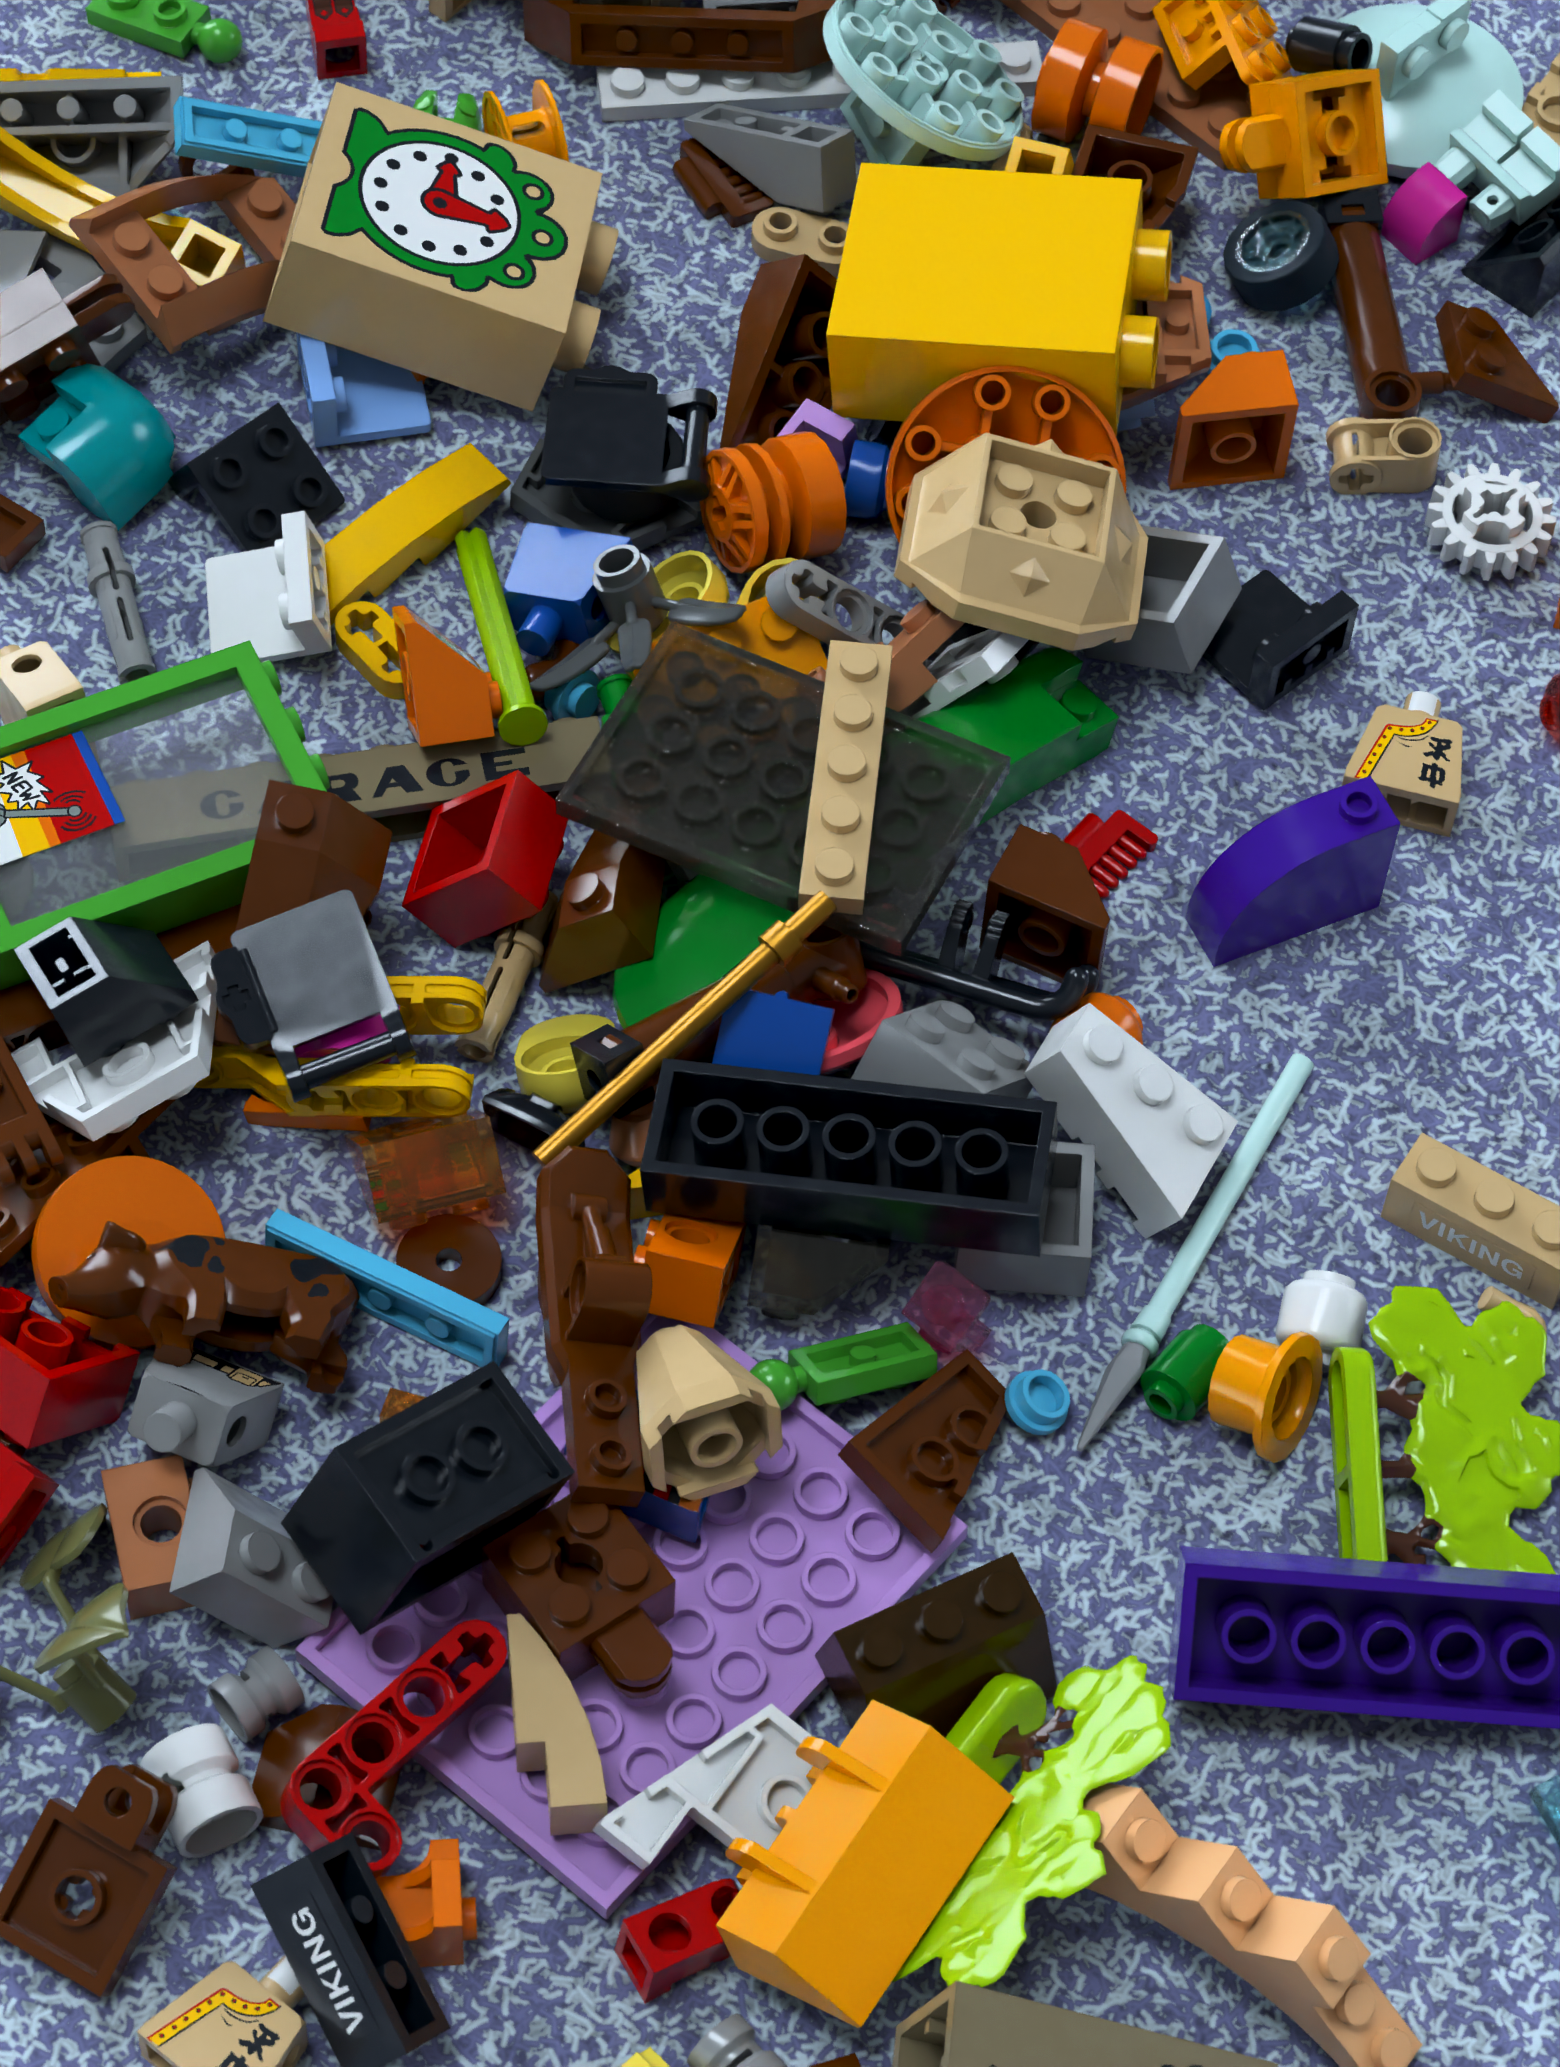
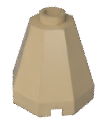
(701, 1415)

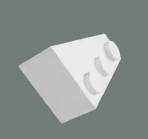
(1146, 1120)

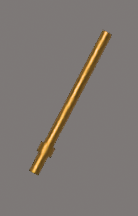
(777, 946)

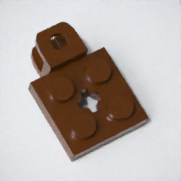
(107, 1846)

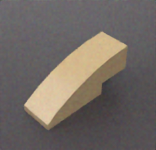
(553, 1732)

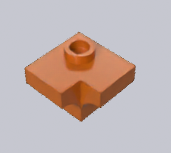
(431, 1906)

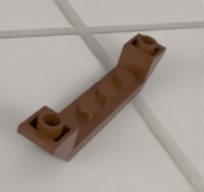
(679, 36)

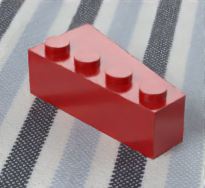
(55, 1376)

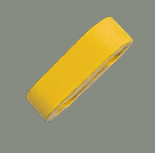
(365, 655)

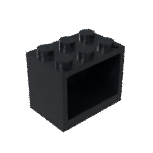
(423, 1496)

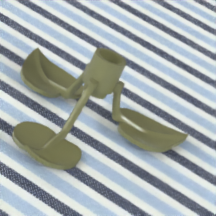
(84, 1676)

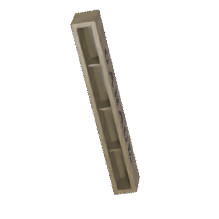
(407, 781)

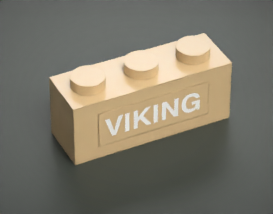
(1478, 1218)

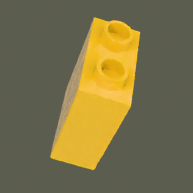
(988, 273)

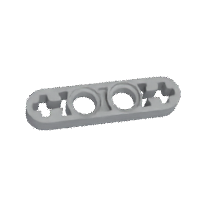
(818, 615)

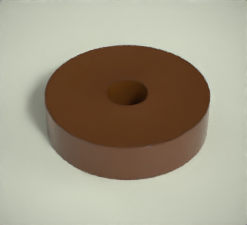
(458, 1240)

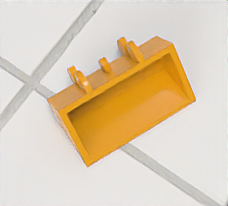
(859, 1862)

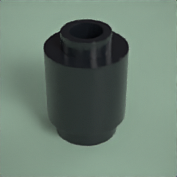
(1327, 45)

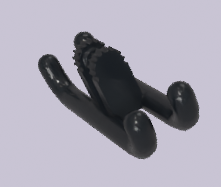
(982, 982)

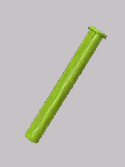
(521, 719)

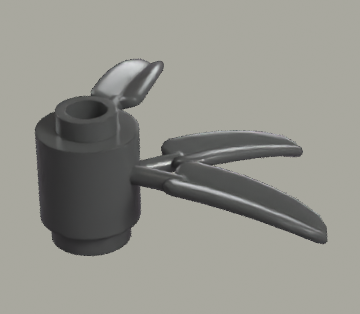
(635, 610)

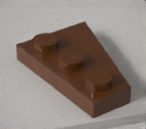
(929, 1446)

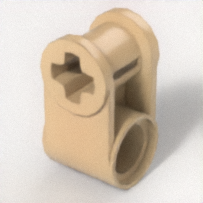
(1386, 457)

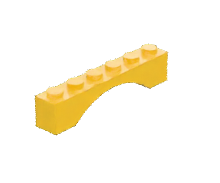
(51, 196)

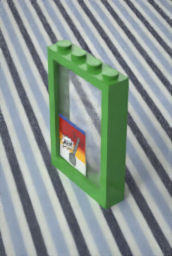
(143, 798)

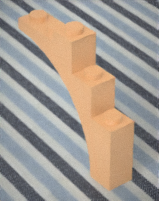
(1283, 1946)

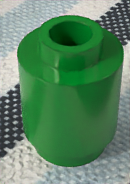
(1181, 1375)

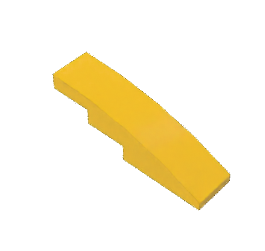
(410, 525)

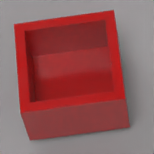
(486, 859)

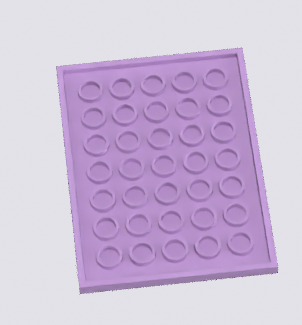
(752, 1607)

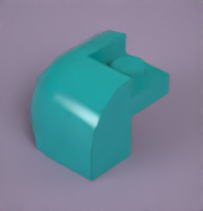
(103, 442)

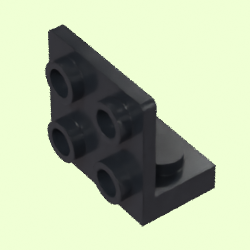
(258, 477)
(1277, 639)

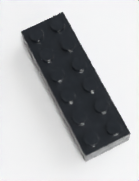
(850, 1157)

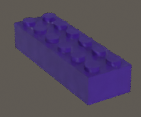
(1366, 1637)

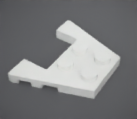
(144, 1073)
(725, 1788)

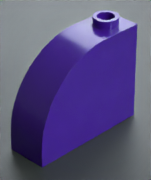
(1296, 872)

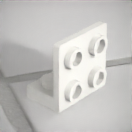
(272, 595)

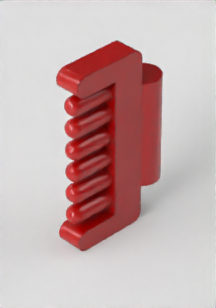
(1100, 839)

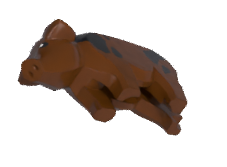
(221, 1294)

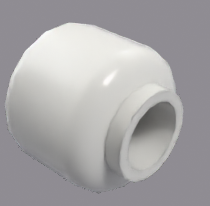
(1325, 1308)

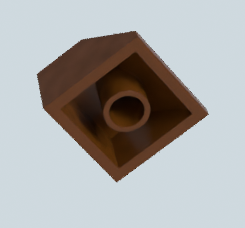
(1051, 905)

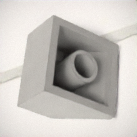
(246, 1566)

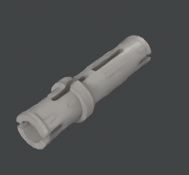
(107, 560)

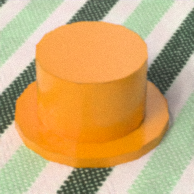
(1267, 1390)

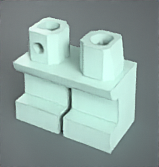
(1506, 161)

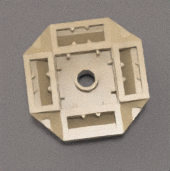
(1025, 543)

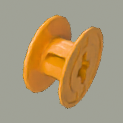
(536, 129)

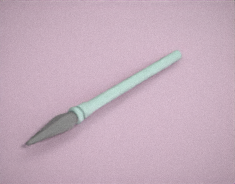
(1149, 1327)

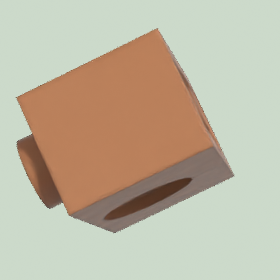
(139, 1503)

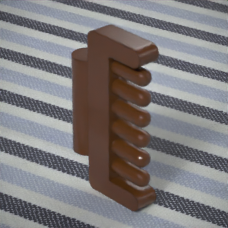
(718, 186)

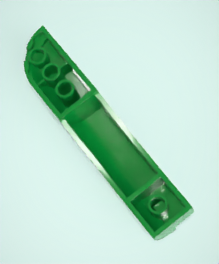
(1032, 715)

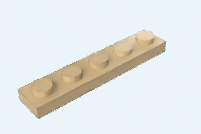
(846, 774)

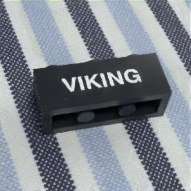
(350, 1955)

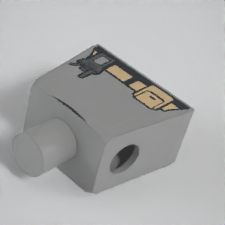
(198, 1408)

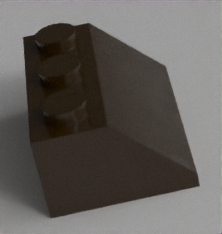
(942, 1647)

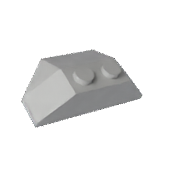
(96, 127)

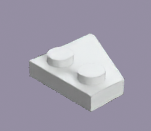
(965, 666)

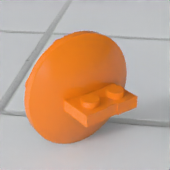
(1000, 405)

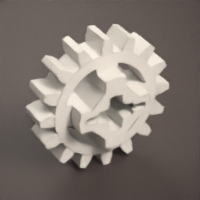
(1490, 521)

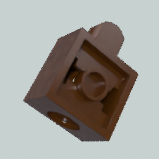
(51, 334)
(585, 1613)

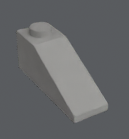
(781, 155)

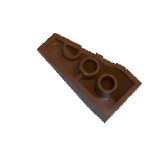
(304, 851)
(603, 913)

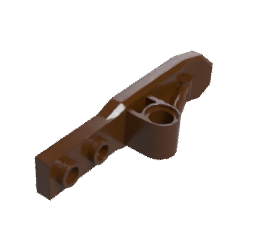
(593, 1319)

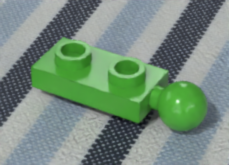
(168, 26)
(850, 1366)

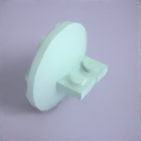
(1432, 76)
(920, 83)

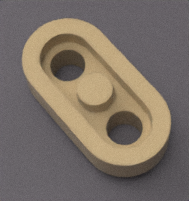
(789, 233)

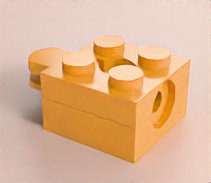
(1310, 135)

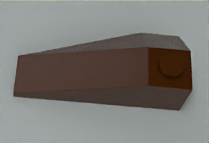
(1159, 163)
(779, 350)

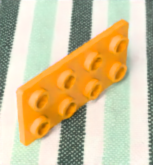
(1215, 32)

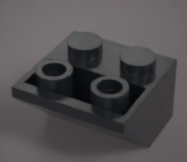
(104, 983)

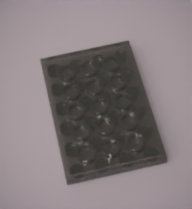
(718, 771)

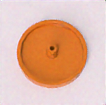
(136, 1195)

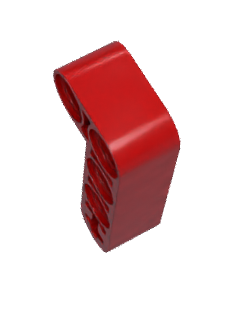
(400, 1737)

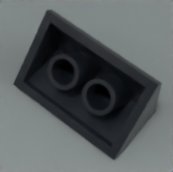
(1522, 261)

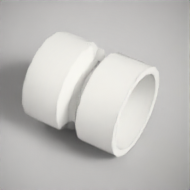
(212, 1802)

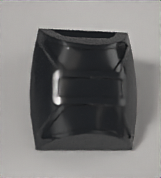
(523, 1117)

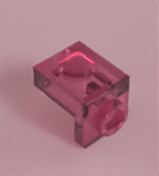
(949, 1310)

